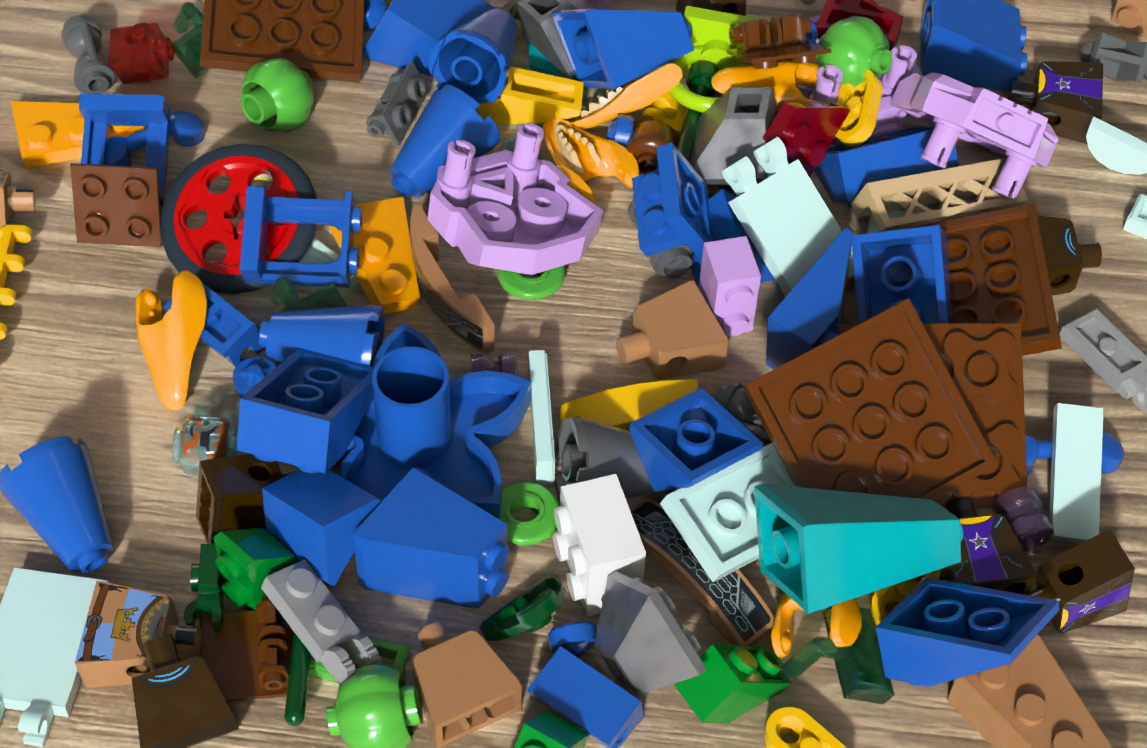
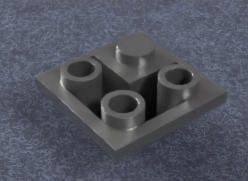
(541, 31)
(732, 131)
(643, 638)

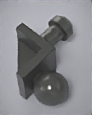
(1120, 59)

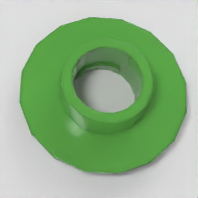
(535, 288)
(534, 498)

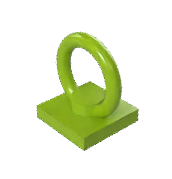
(710, 43)

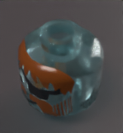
(202, 440)

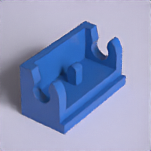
(226, 328)
(587, 699)

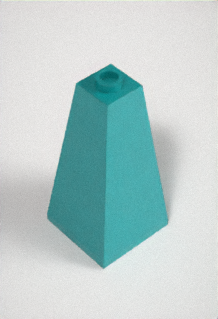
(848, 544)

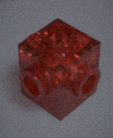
(140, 53)

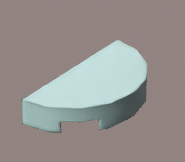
(1116, 148)

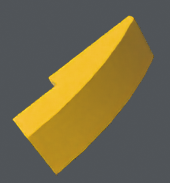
(534, 99)
(627, 403)

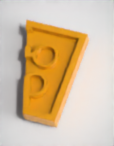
(54, 132)
(385, 255)

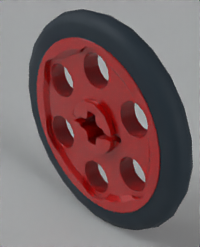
(191, 193)

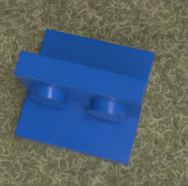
(672, 205)

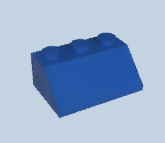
(877, 159)

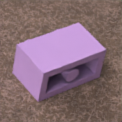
(730, 283)

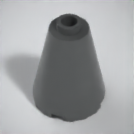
(596, 451)

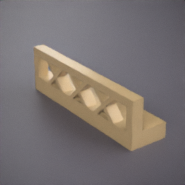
(934, 187)

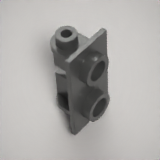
(400, 104)

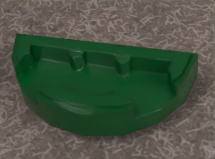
(527, 611)

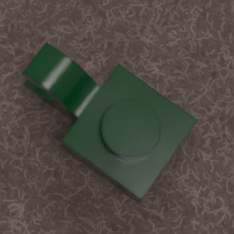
(206, 580)

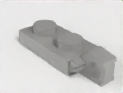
(1109, 355)

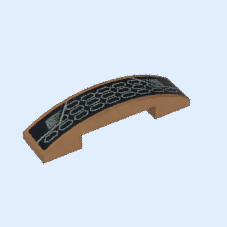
(461, 316)
(732, 600)

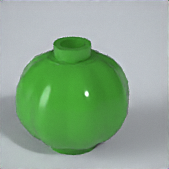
(855, 48)
(280, 90)
(375, 709)

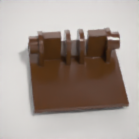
(786, 41)
(116, 205)
(249, 653)

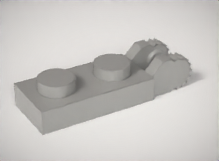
(319, 620)

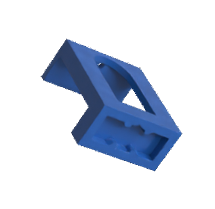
(127, 110)
(264, 209)

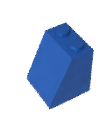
(413, 28)
(973, 42)
(620, 45)
(431, 545)

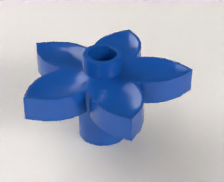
(433, 423)

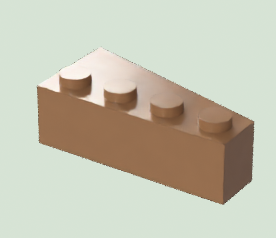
(1027, 704)

